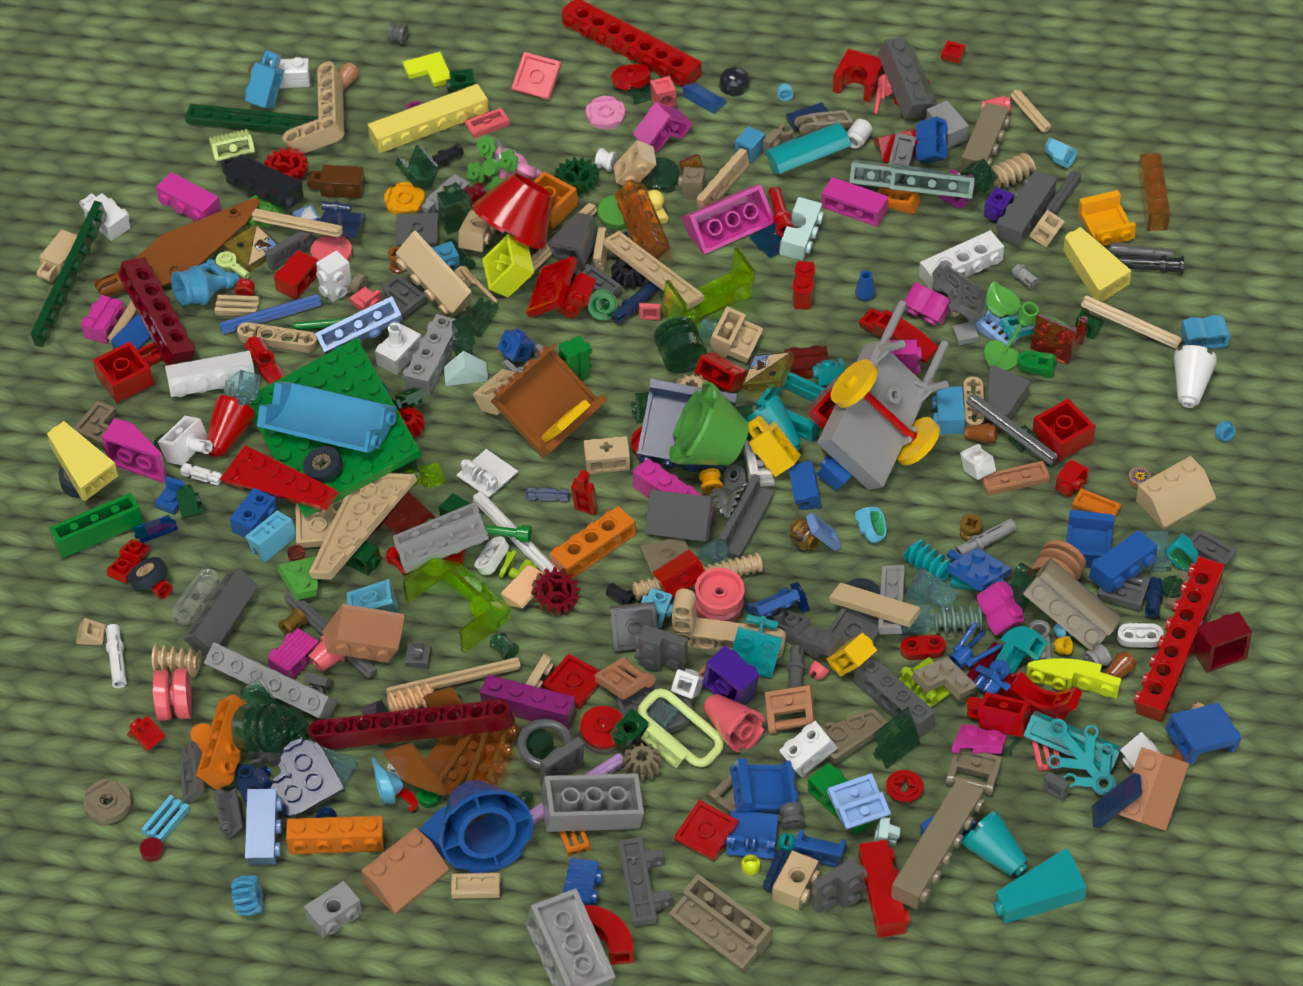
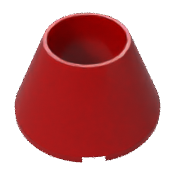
(519, 209)

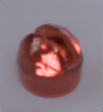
(295, 551)

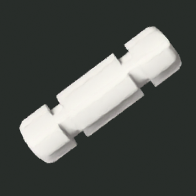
(201, 473)

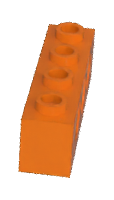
(594, 542)

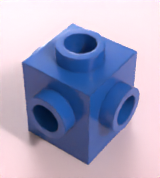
(516, 345)

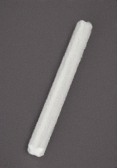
(501, 520)

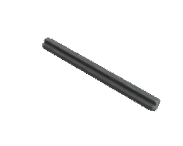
(319, 624)

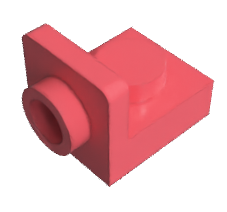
(365, 298)

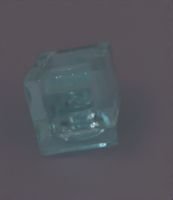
(923, 622)

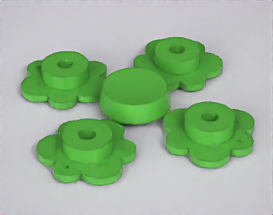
(490, 166)

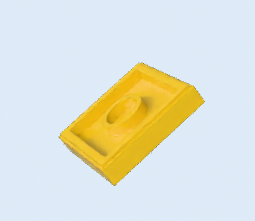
(565, 421)

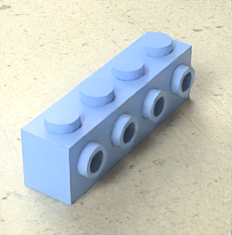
(360, 325)

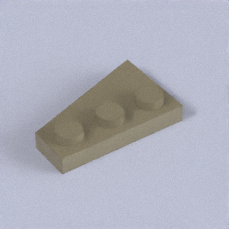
(853, 733)

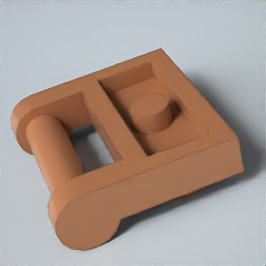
(619, 682)
(786, 702)

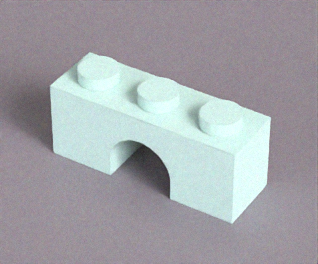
(797, 241)

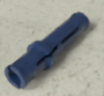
(630, 305)

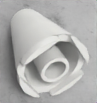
(1192, 373)

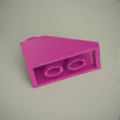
(133, 451)

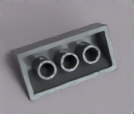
(906, 78)

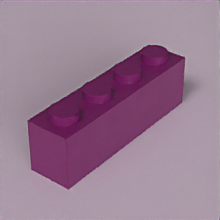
(530, 701)

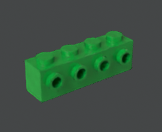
(96, 525)

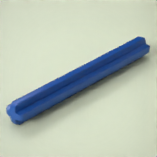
(272, 313)

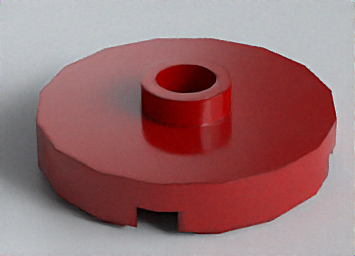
(630, 76)

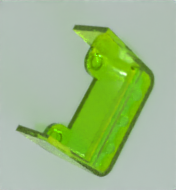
(717, 293)
(485, 605)

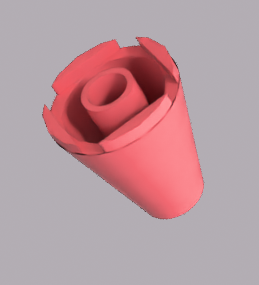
(735, 722)

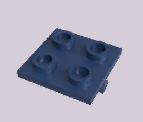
(341, 215)

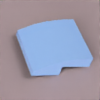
(858, 801)

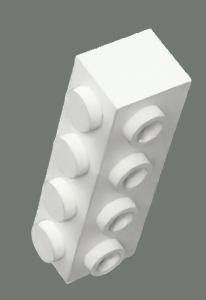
(206, 373)

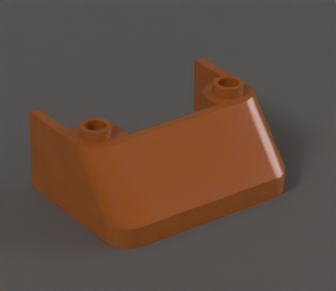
(447, 761)

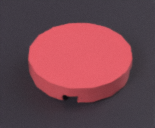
(327, 244)

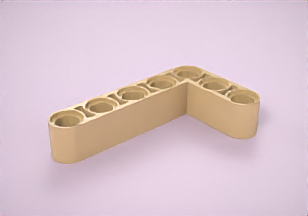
(330, 125)
(705, 632)

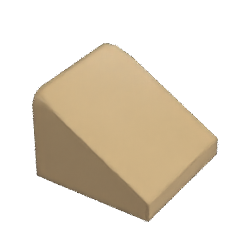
(90, 633)

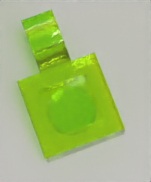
(428, 475)

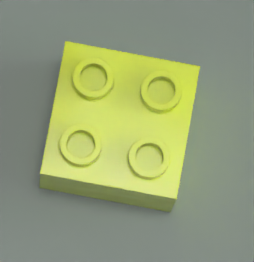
(508, 266)

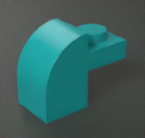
(1019, 643)

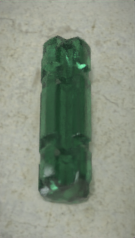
(464, 258)

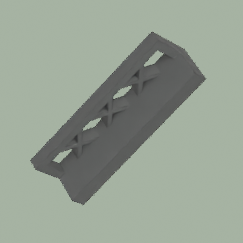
(746, 517)

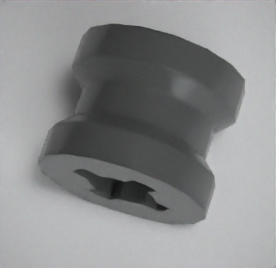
(398, 33)
(792, 815)

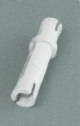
(115, 649)

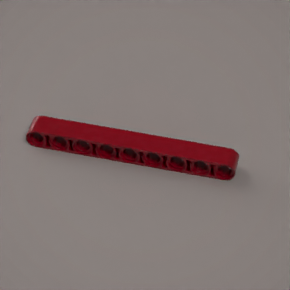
(412, 724)

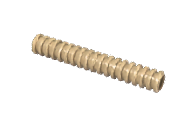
(739, 566)

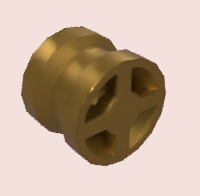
(966, 524)

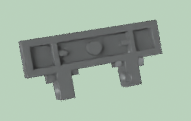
(636, 864)

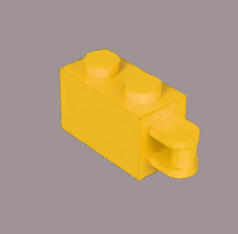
(772, 446)
(851, 654)

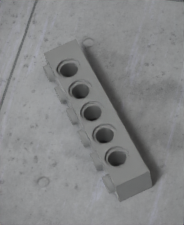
(278, 684)

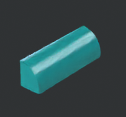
(807, 148)

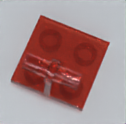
(1056, 337)
(406, 515)

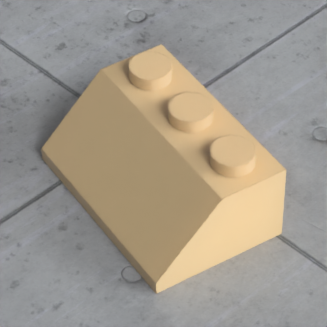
(1175, 493)

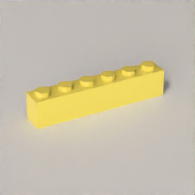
(428, 118)

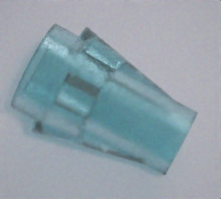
(714, 550)

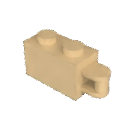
(55, 255)

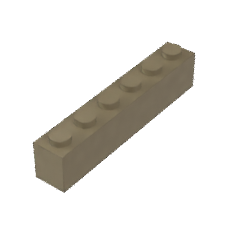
(937, 844)

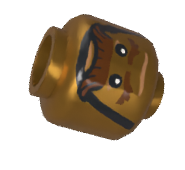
(802, 536)

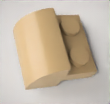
(735, 336)

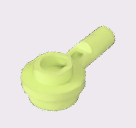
(227, 262)

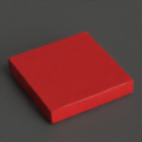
(573, 679)
(706, 830)

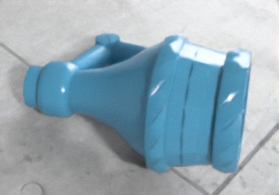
(198, 285)

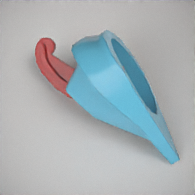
(391, 786)

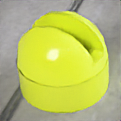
(750, 865)

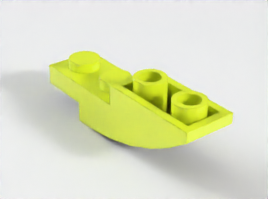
(1065, 673)

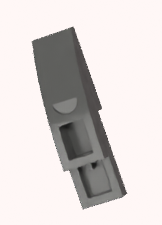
(802, 633)

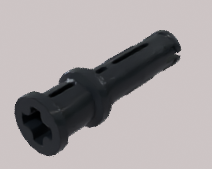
(1163, 267)

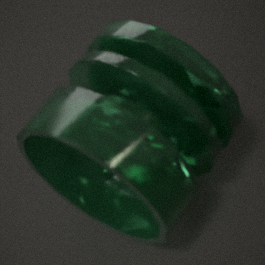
(679, 344)
(261, 728)

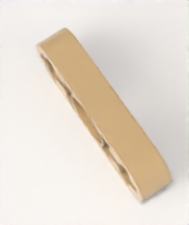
(968, 410)

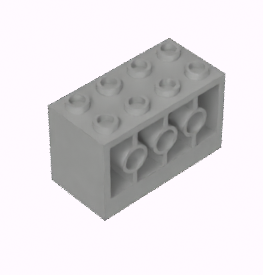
(568, 942)

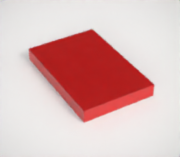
(551, 286)

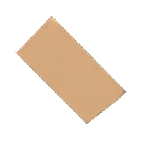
(519, 590)

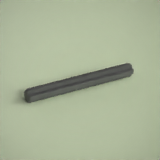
(1011, 429)

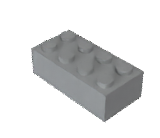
(592, 802)

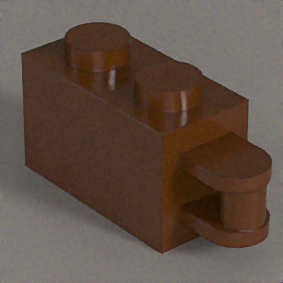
(338, 181)

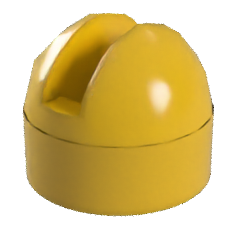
(1063, 645)

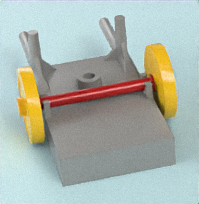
(878, 409)

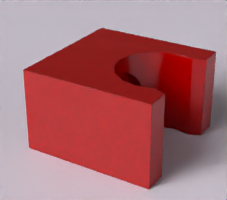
(858, 69)

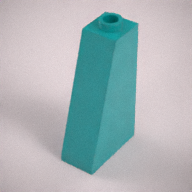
(1041, 889)

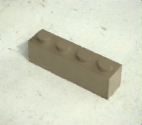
(986, 135)

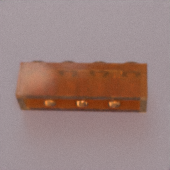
(1153, 192)

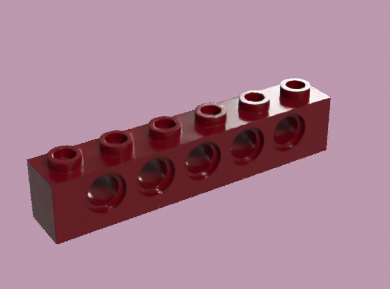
(156, 311)

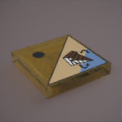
(250, 247)
(768, 370)

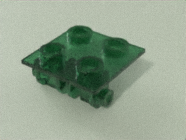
(896, 738)

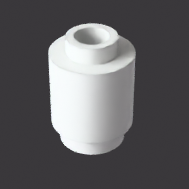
(859, 133)

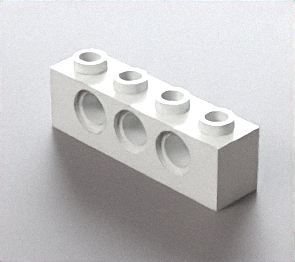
(965, 258)

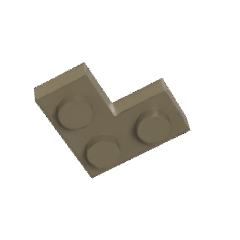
(95, 422)
(945, 673)

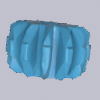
(247, 895)

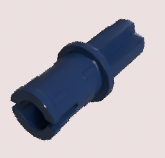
(1153, 598)

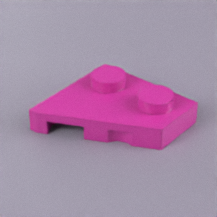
(979, 740)

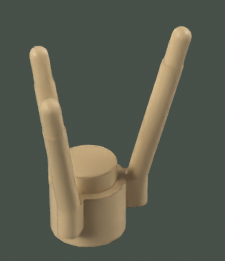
(469, 279)

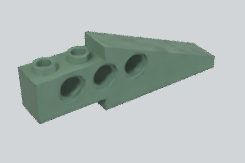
(911, 179)

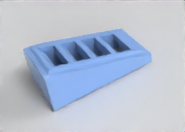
(987, 330)

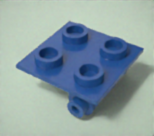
(753, 835)

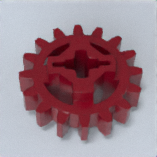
(558, 581)

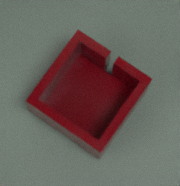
(1222, 641)

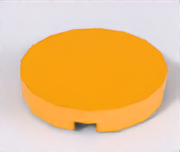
(404, 199)

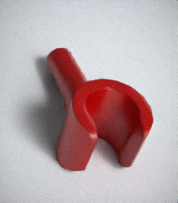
(392, 558)

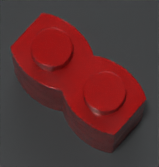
(803, 285)
(577, 295)

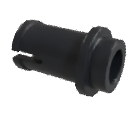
(620, 594)

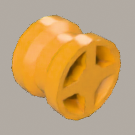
(710, 480)

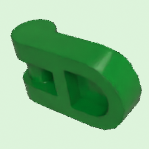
(1029, 362)

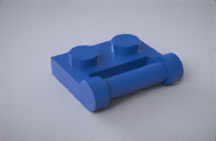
(766, 606)

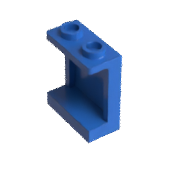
(1090, 533)
(1202, 731)
(762, 786)

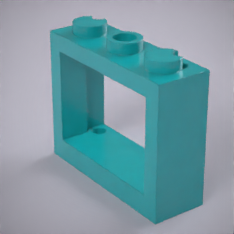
(806, 389)

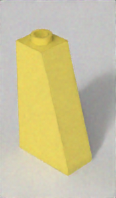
(1095, 265)
(81, 460)

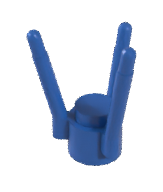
(962, 654)

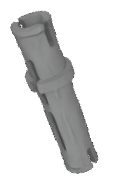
(987, 537)

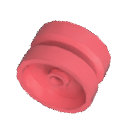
(719, 595)
(172, 694)

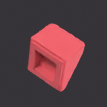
(650, 311)

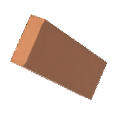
(1015, 478)

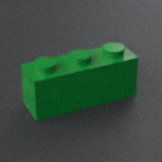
(821, 781)

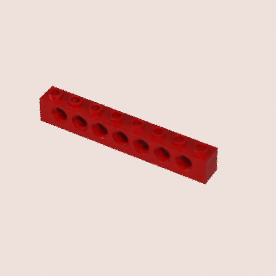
(631, 42)
(1156, 705)

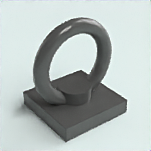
(562, 759)

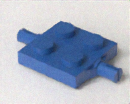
(978, 568)

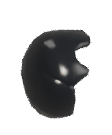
(734, 81)

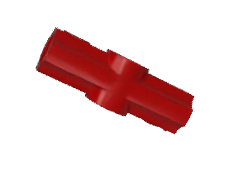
(264, 360)

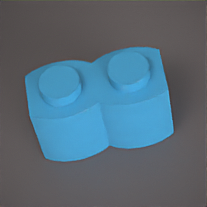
(1206, 332)

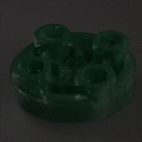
(663, 176)

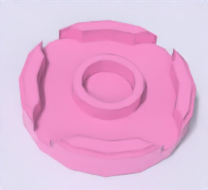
(605, 112)

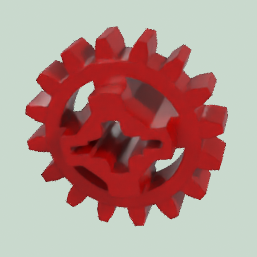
(288, 162)

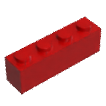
(886, 911)

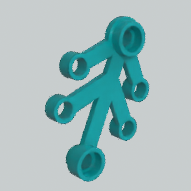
(1084, 760)

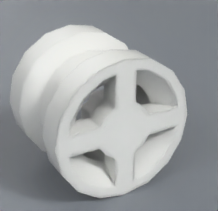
(605, 159)

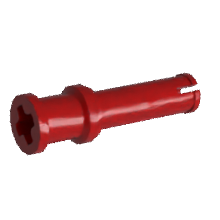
(781, 216)

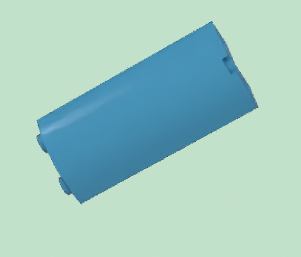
(327, 416)

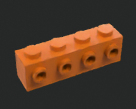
(220, 752)
(335, 835)

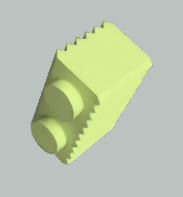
(231, 145)

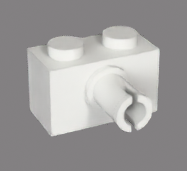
(397, 348)
(184, 441)

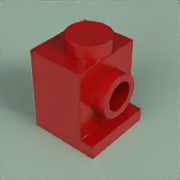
(1072, 478)

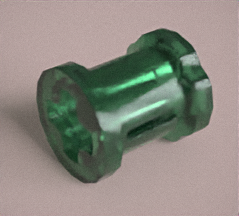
(504, 645)

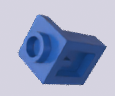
(167, 500)

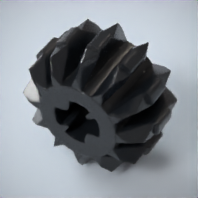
(626, 275)

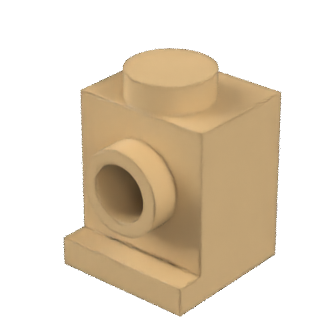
(1046, 228)

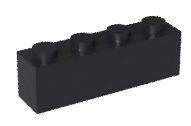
(264, 182)

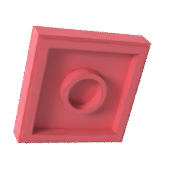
(536, 76)

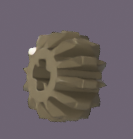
(643, 761)

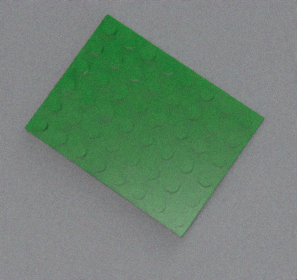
(352, 374)

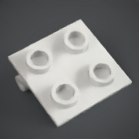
(486, 473)

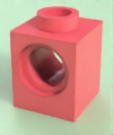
(663, 91)

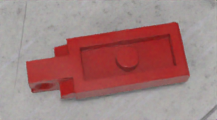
(584, 494)

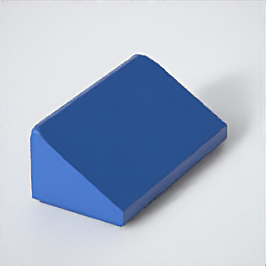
(703, 97)
(133, 332)

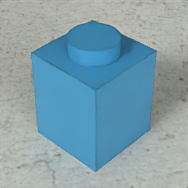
(751, 141)

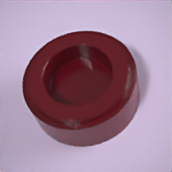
(151, 849)

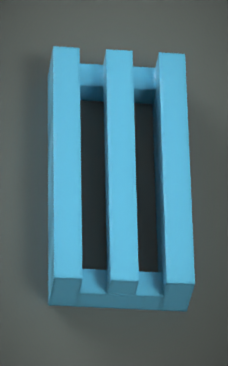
(163, 815)

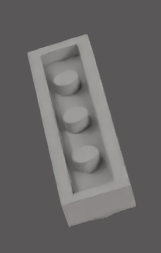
(893, 587)

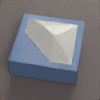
(307, 212)

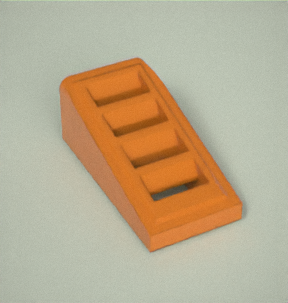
(909, 203)

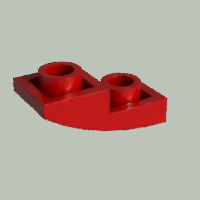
(129, 556)

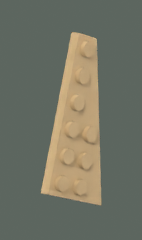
(356, 520)

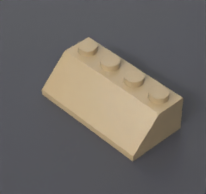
(433, 275)

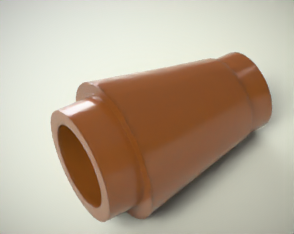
(981, 433)
(1121, 665)

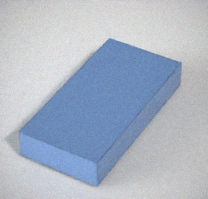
(823, 531)

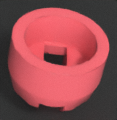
(819, 669)

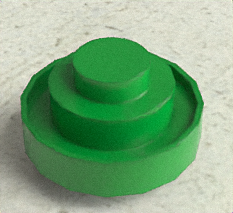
(601, 305)

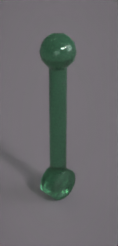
(1007, 751)

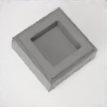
(965, 333)

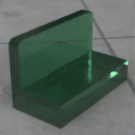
(418, 168)

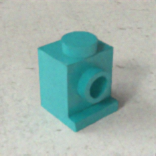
(827, 371)

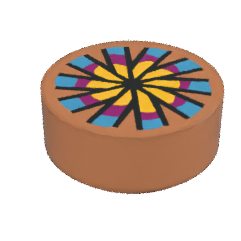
(1138, 476)

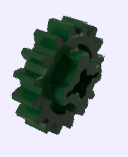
(578, 174)

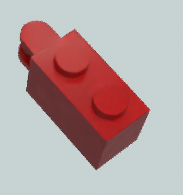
(1000, 713)

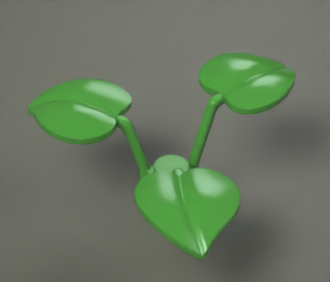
(1001, 302)

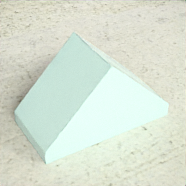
(465, 369)

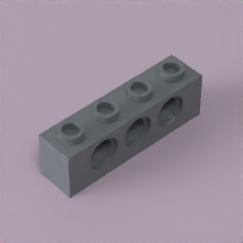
(893, 694)

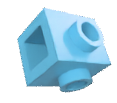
(662, 602)

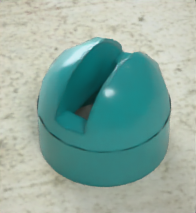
(787, 836)

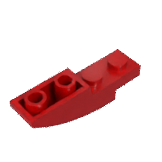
(876, 323)

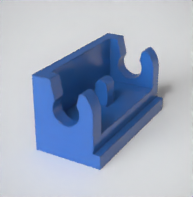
(805, 485)
(826, 852)

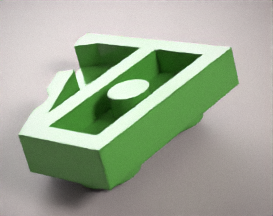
(298, 579)

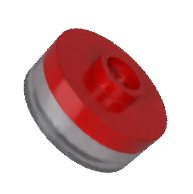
(595, 729)

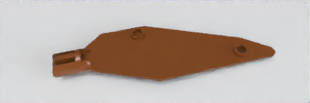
(186, 245)

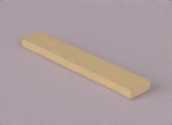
(651, 267)

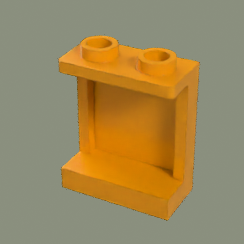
(1106, 218)

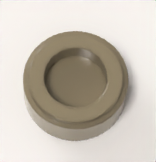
(358, 283)

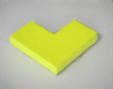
(430, 65)

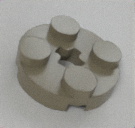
(108, 813)

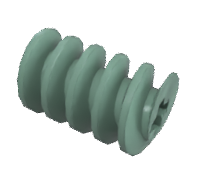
(957, 619)

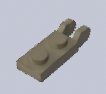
(816, 121)

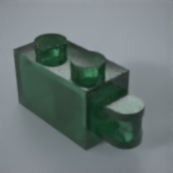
(452, 207)

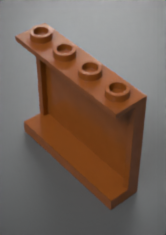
(541, 397)

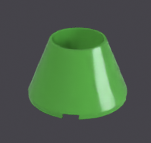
(708, 430)

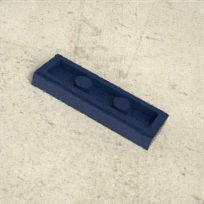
(1116, 800)

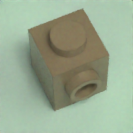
(692, 182)

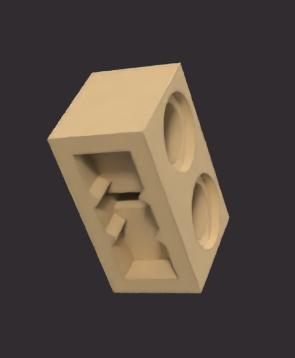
(635, 163)
(485, 393)

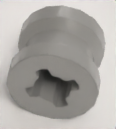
(1099, 655)

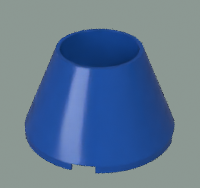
(491, 841)

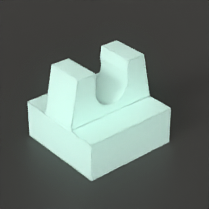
(887, 832)

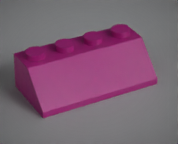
(728, 219)

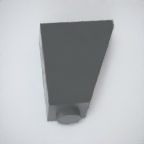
(575, 238)
(1006, 391)

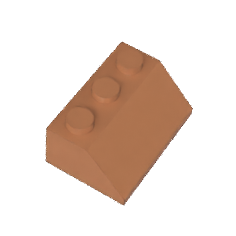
(364, 633)
(1161, 785)
(404, 871)

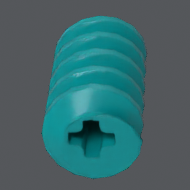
(922, 557)

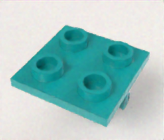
(758, 647)

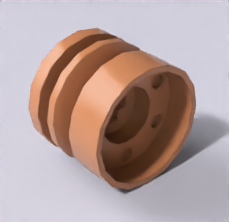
(1063, 554)

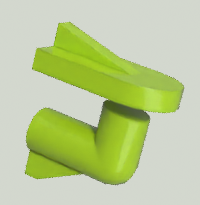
(510, 557)

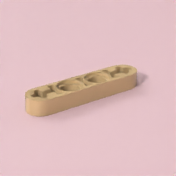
(278, 334)

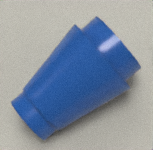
(865, 287)

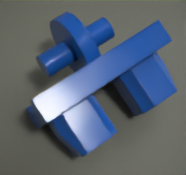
(991, 679)

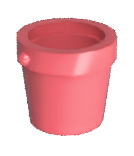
(322, 659)

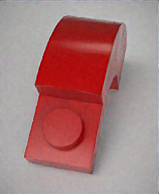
(1041, 700)
(613, 933)

